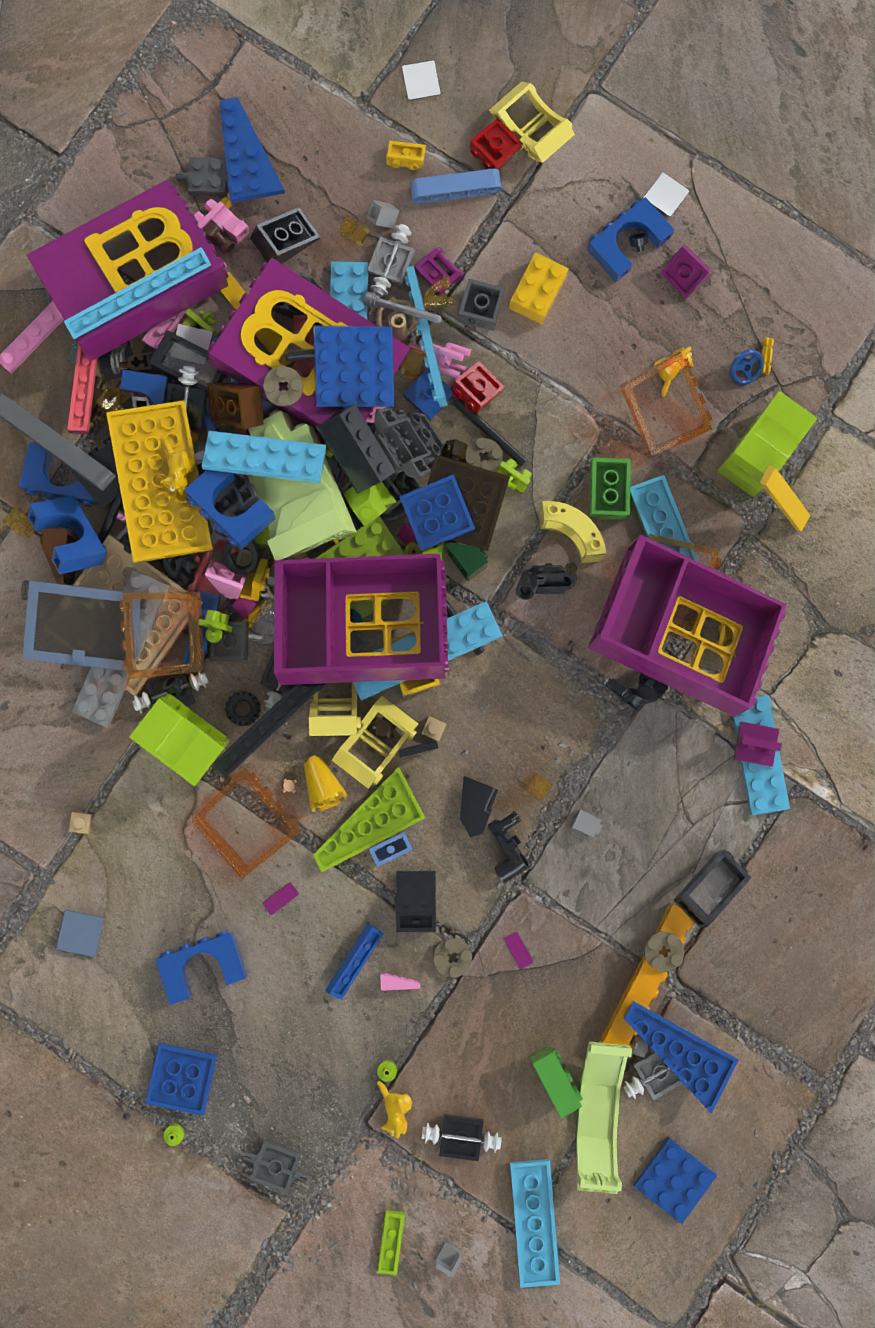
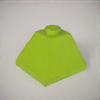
(370, 502)

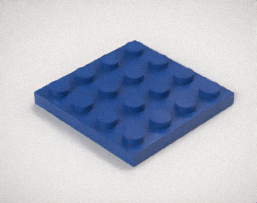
(353, 366)

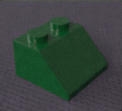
(467, 559)

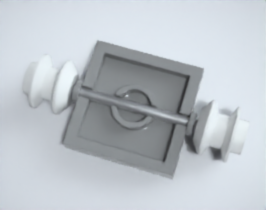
(391, 260)
(654, 1076)

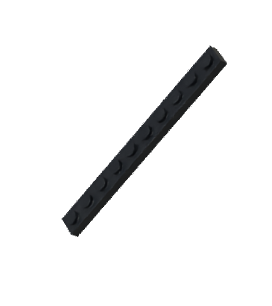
(275, 718)

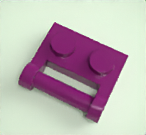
(432, 272)

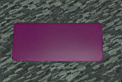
(280, 898)
(518, 950)

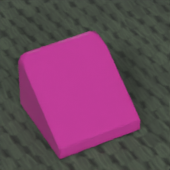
(406, 534)
(244, 606)

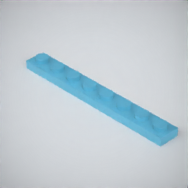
(137, 293)
(426, 344)

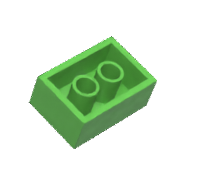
(609, 488)
(557, 1080)

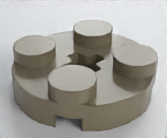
(283, 397)
(482, 446)
(654, 945)
(463, 955)

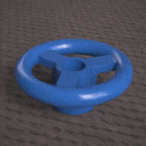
(744, 365)

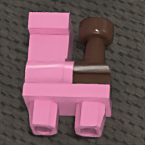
(220, 220)

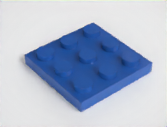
(437, 512)
(181, 1079)
(675, 1180)

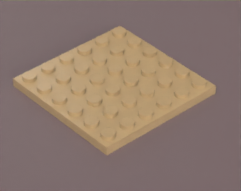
(170, 619)

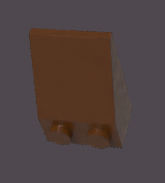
(235, 404)
(53, 538)

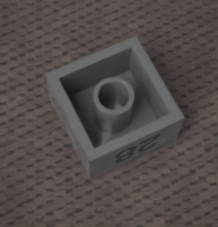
(481, 304)

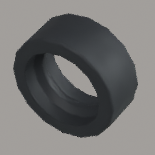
(233, 566)

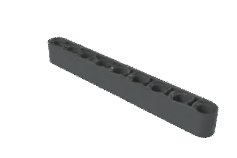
(55, 444)

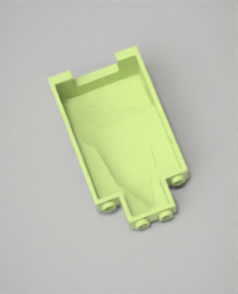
(303, 511)

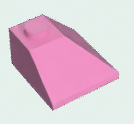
(224, 580)

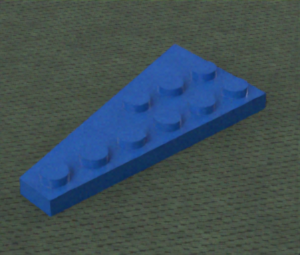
(247, 165)
(693, 1060)

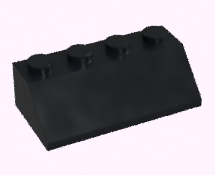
(355, 448)

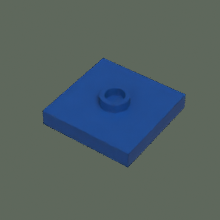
(421, 396)

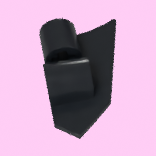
(476, 805)

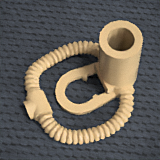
(397, 320)

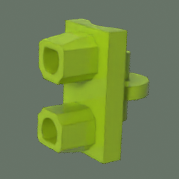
(193, 320)
(517, 480)
(216, 623)

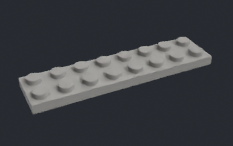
(106, 686)

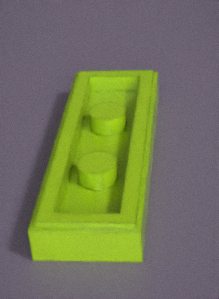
(391, 1242)

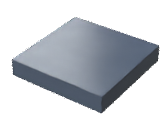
(80, 933)

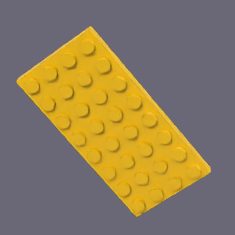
(156, 519)

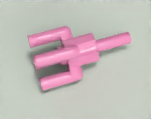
(444, 357)

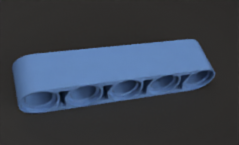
(455, 186)

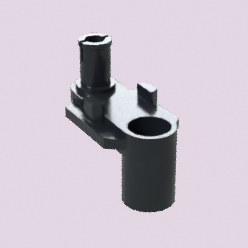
(546, 580)
(516, 862)

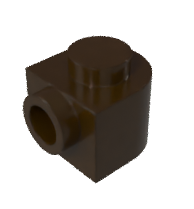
(455, 450)
(384, 728)

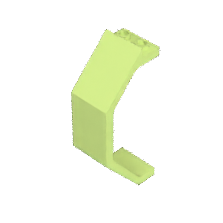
(599, 1117)

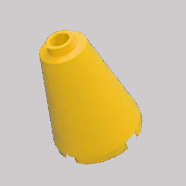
(322, 785)

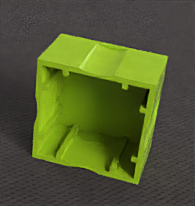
(767, 442)
(179, 738)

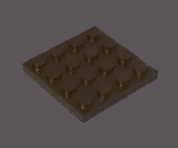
(482, 494)

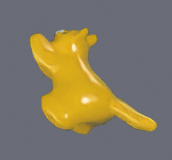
(671, 371)
(179, 467)
(396, 1107)

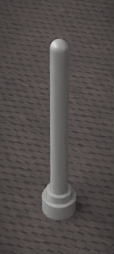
(373, 300)

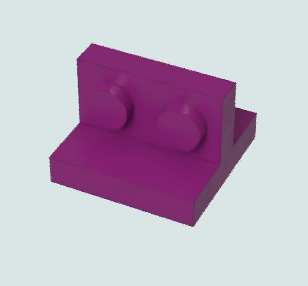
(686, 271)
(756, 744)

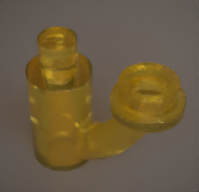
(438, 301)

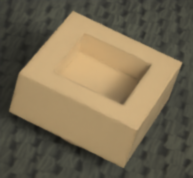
(244, 558)
(433, 728)
(80, 823)

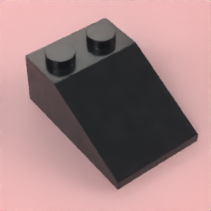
(284, 235)

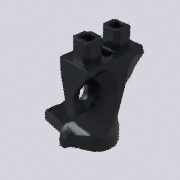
(177, 567)
(648, 690)

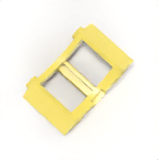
(552, 140)
(576, 527)
(334, 724)
(353, 765)

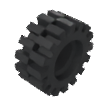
(231, 708)

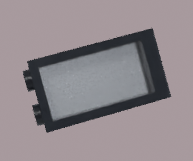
(177, 352)
(712, 888)

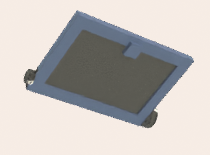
(76, 624)

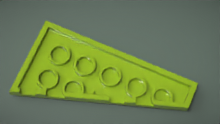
(378, 818)

